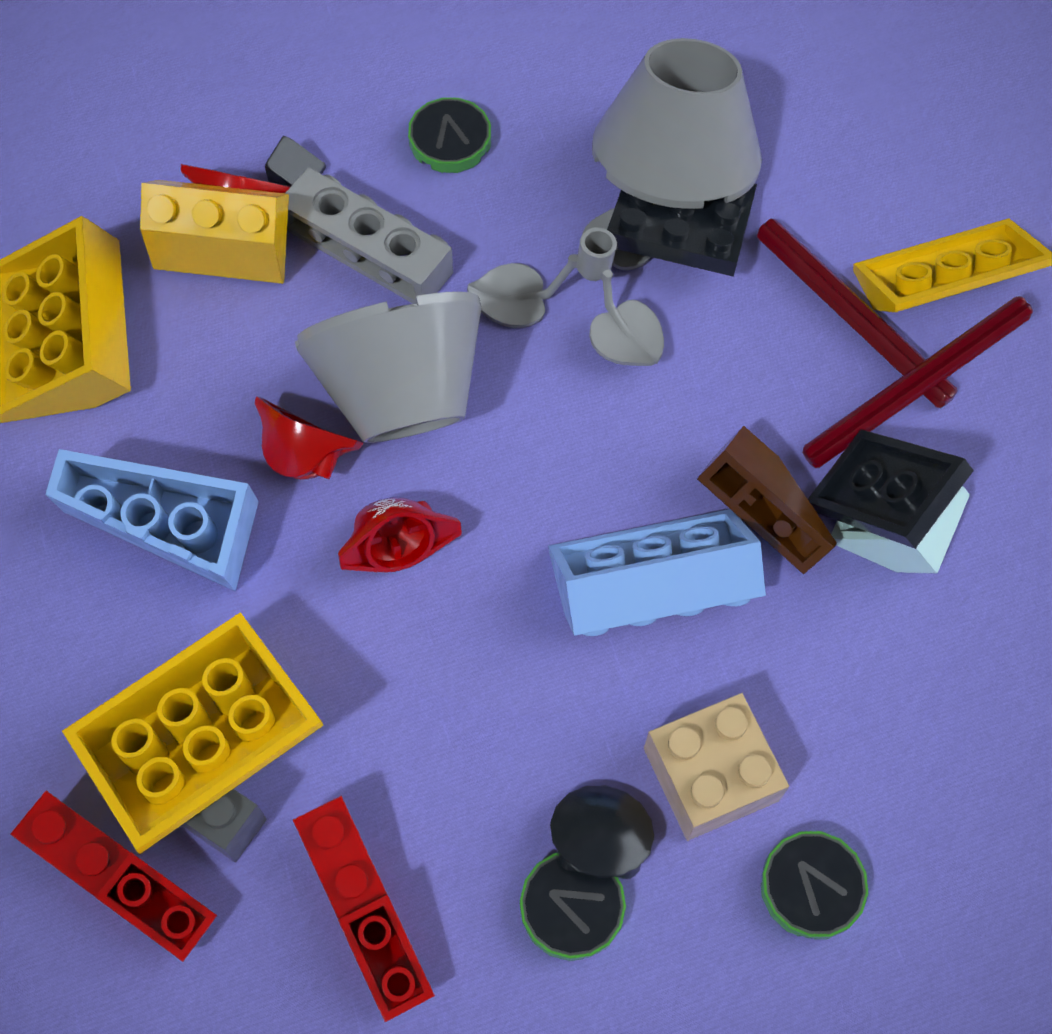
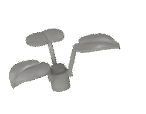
(622, 335)

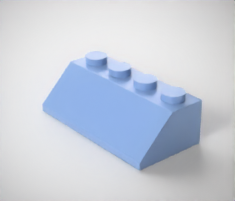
(657, 572)

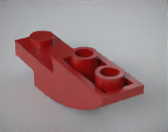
(114, 875)
(363, 909)

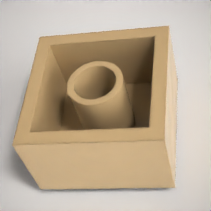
(715, 766)

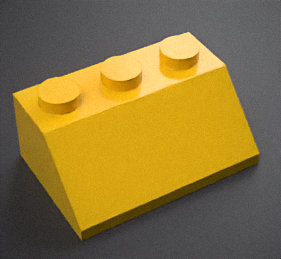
(215, 230)

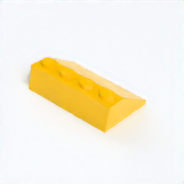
(62, 324)
(191, 731)

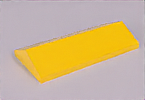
(950, 266)

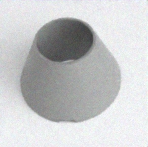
(681, 128)
(398, 365)

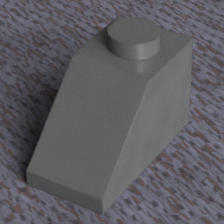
(228, 824)

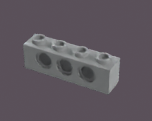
(340, 223)

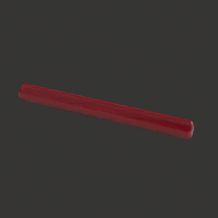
(849, 306)
(918, 381)

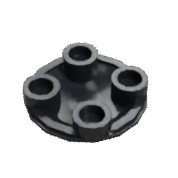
(601, 832)

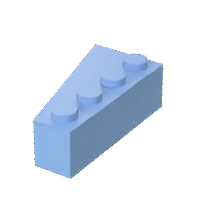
(169, 512)

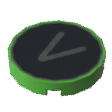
(449, 134)
(814, 885)
(571, 911)

